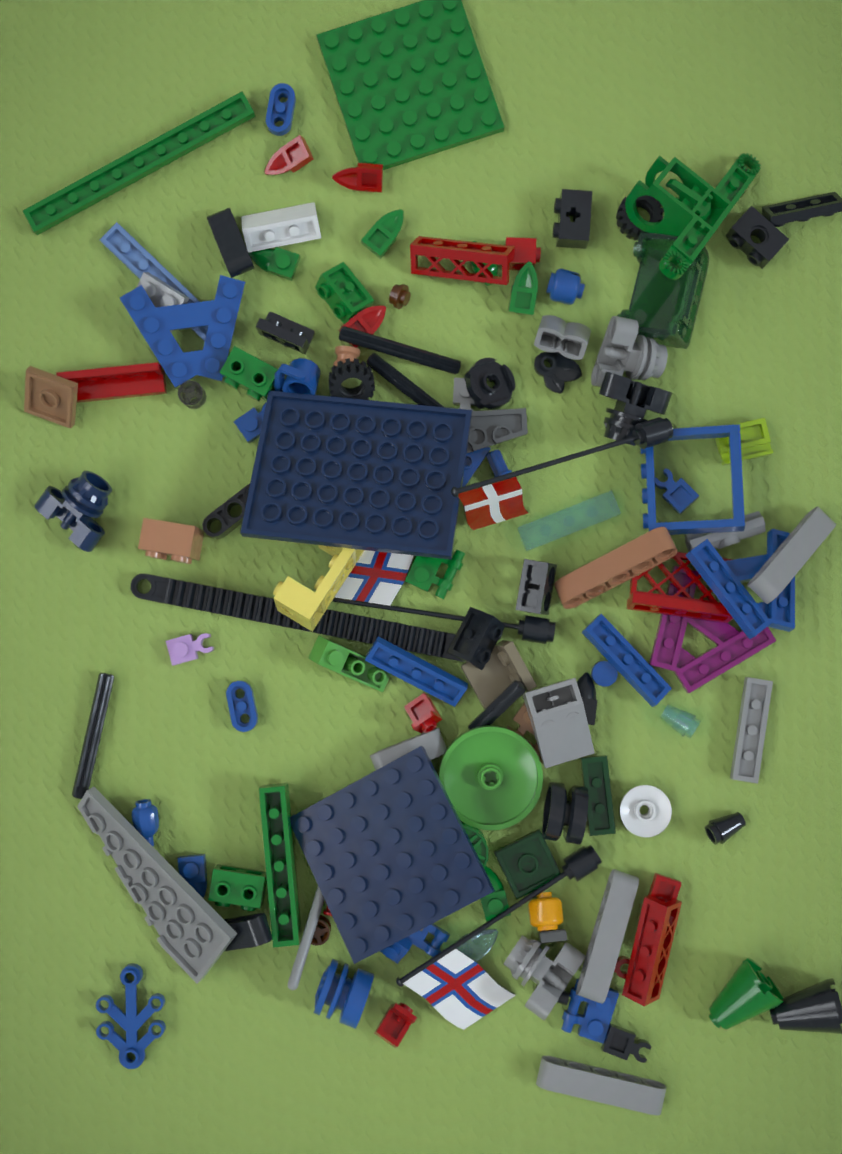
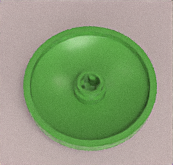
(491, 777)

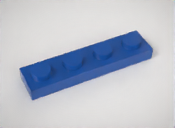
(626, 660)
(416, 671)

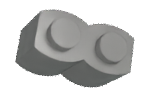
(562, 337)

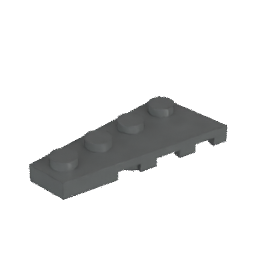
(495, 427)

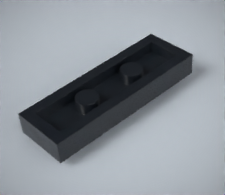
(803, 209)

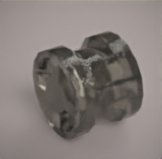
(187, 392)

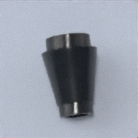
(723, 828)

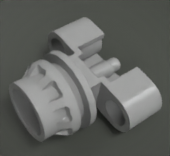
(628, 352)
(551, 976)

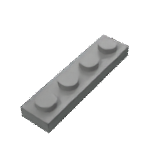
(751, 730)

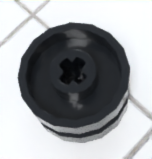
(565, 813)

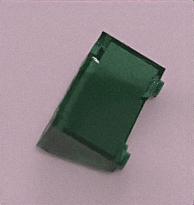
(662, 305)

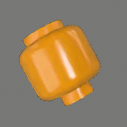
(545, 912)

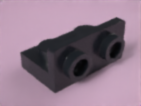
(285, 332)
(476, 638)

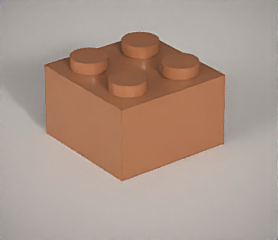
(171, 539)

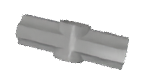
(753, 526)

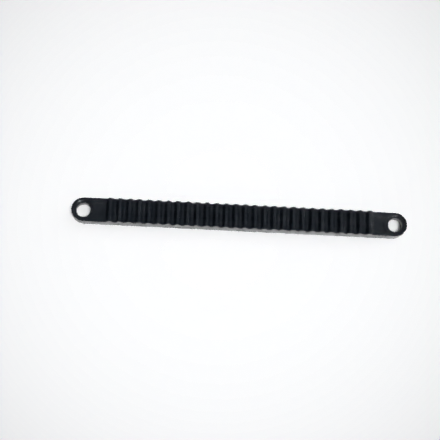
(264, 610)

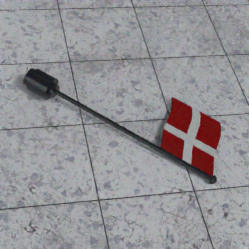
(502, 496)

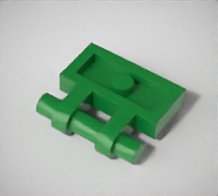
(425, 569)

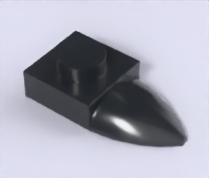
(588, 694)

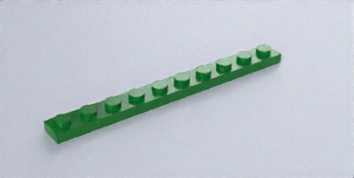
(139, 163)

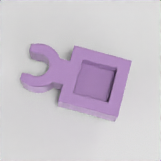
(185, 648)

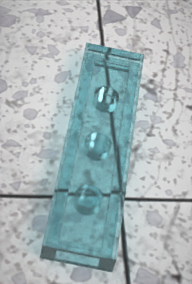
(569, 520)

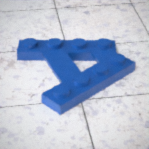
(157, 323)
(726, 582)

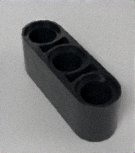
(230, 242)
(223, 514)
(251, 931)

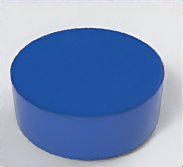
(604, 673)

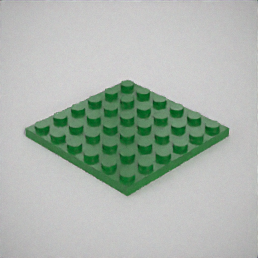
(410, 82)

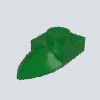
(384, 233)
(276, 261)
(524, 291)
(497, 901)

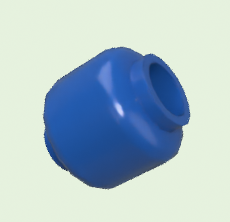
(565, 286)

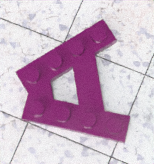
(730, 648)

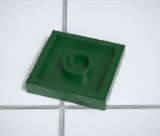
(527, 863)

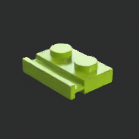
(754, 441)

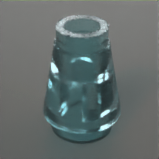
(680, 720)

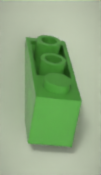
(348, 663)

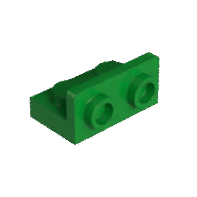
(343, 292)

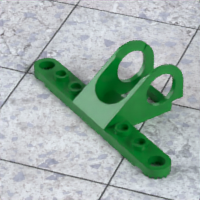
(695, 212)

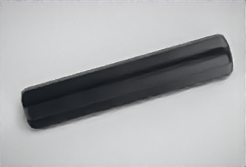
(499, 705)

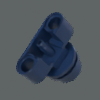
(75, 506)

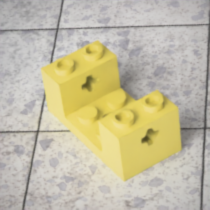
(309, 606)

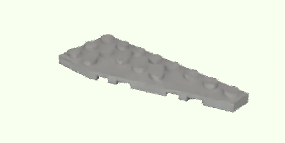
(183, 919)

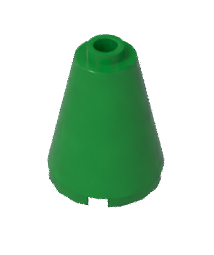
(744, 996)

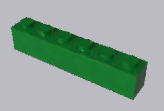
(280, 865)

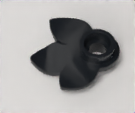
(560, 371)

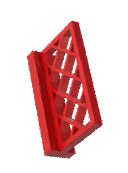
(675, 605)

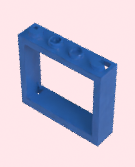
(736, 524)

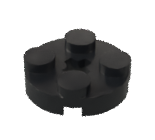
(479, 390)

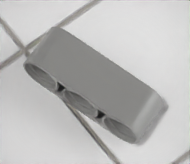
(431, 741)

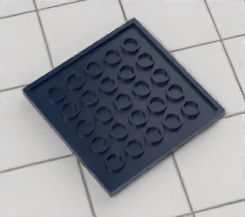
(390, 855)

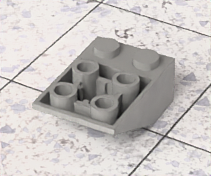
(559, 722)

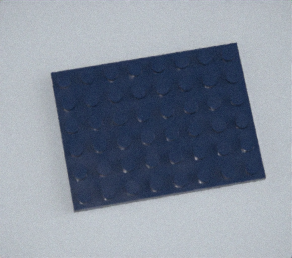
(358, 474)

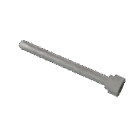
(306, 940)

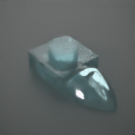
(480, 944)

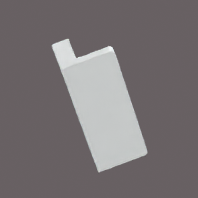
(280, 227)

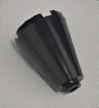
(810, 1010)

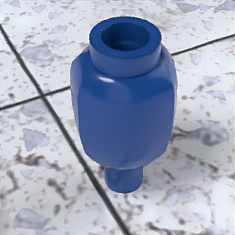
(146, 819)

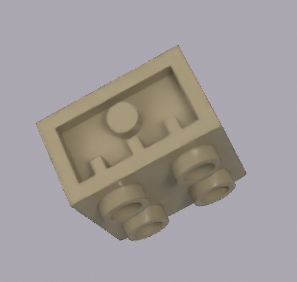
(499, 672)

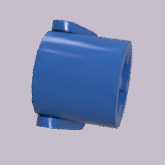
(301, 377)

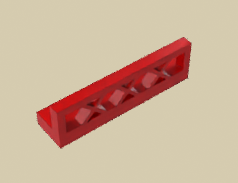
(461, 250)
(118, 381)
(651, 950)

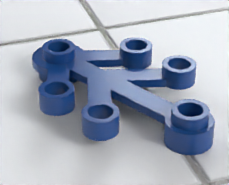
(130, 1021)

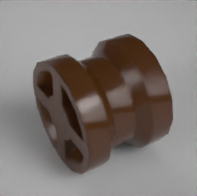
(321, 935)

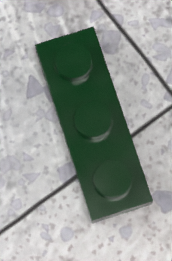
(600, 807)

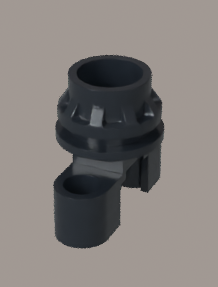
(631, 405)

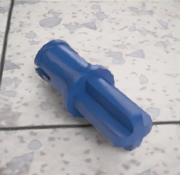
(497, 463)

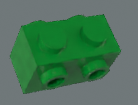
(250, 374)
(238, 884)

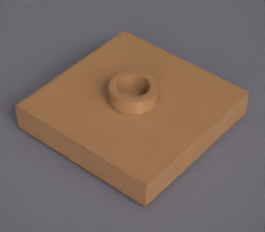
(50, 397)

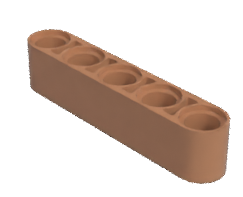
(615, 567)

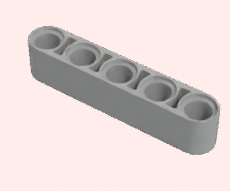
(791, 555)
(607, 936)
(601, 1085)

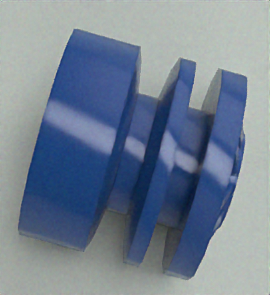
(343, 993)

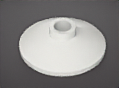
(658, 812)

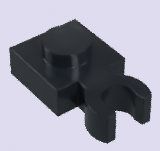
(621, 1043)

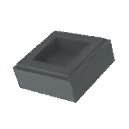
(552, 936)

